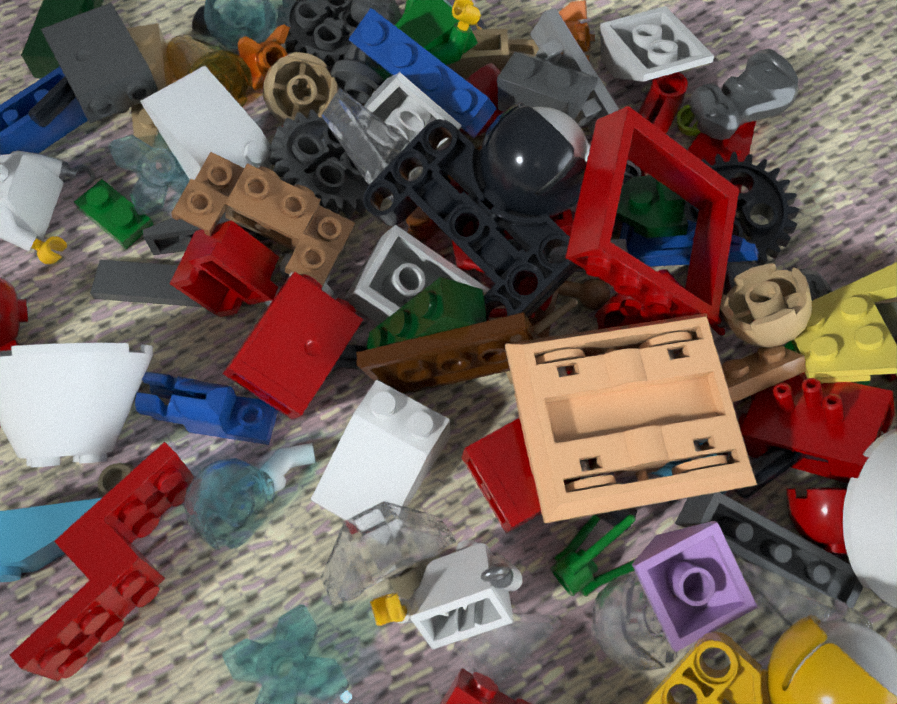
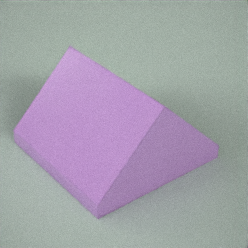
(693, 583)

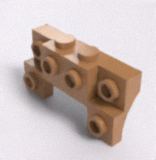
(268, 207)

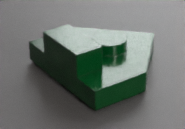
(651, 208)

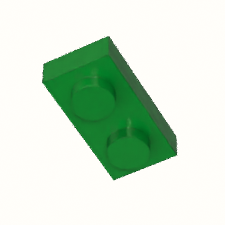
(113, 213)

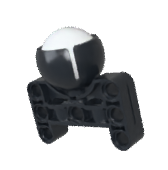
(525, 170)

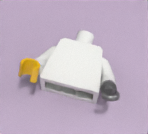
(28, 197)
(456, 597)

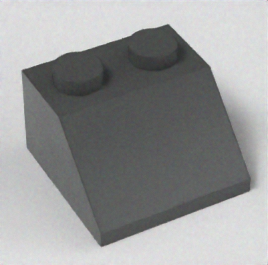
(543, 84)

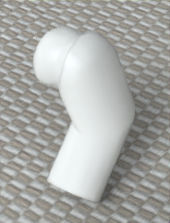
(288, 458)

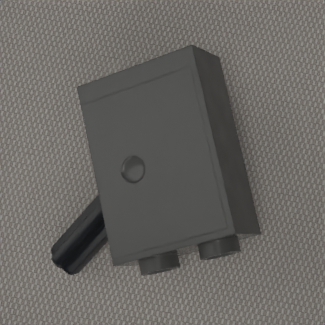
(98, 67)

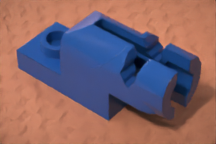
(206, 408)

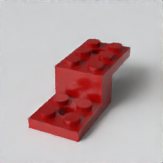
(115, 568)

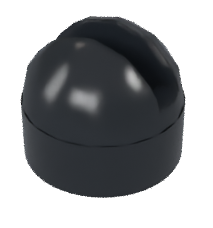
(198, 22)

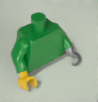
(440, 27)

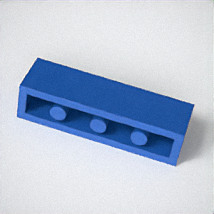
(401, 54)
(21, 133)

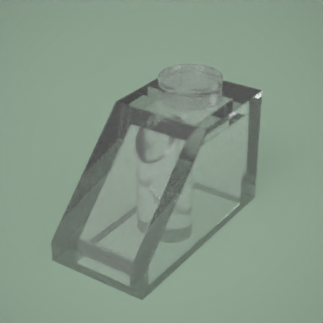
(506, 648)

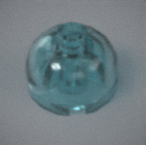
(240, 18)
(226, 501)

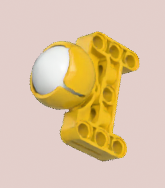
(807, 666)

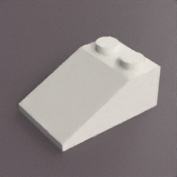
(650, 46)
(406, 107)
(202, 118)
(397, 273)
(382, 453)

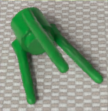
(577, 569)

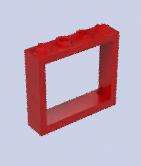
(631, 137)

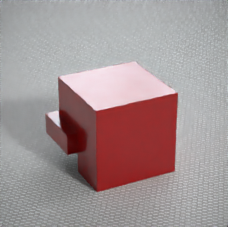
(226, 270)

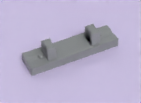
(554, 38)

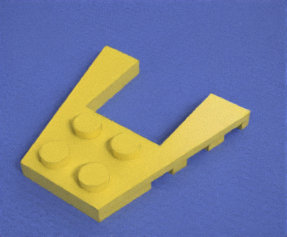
(847, 334)

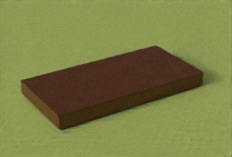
(446, 355)

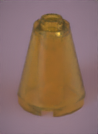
(189, 54)

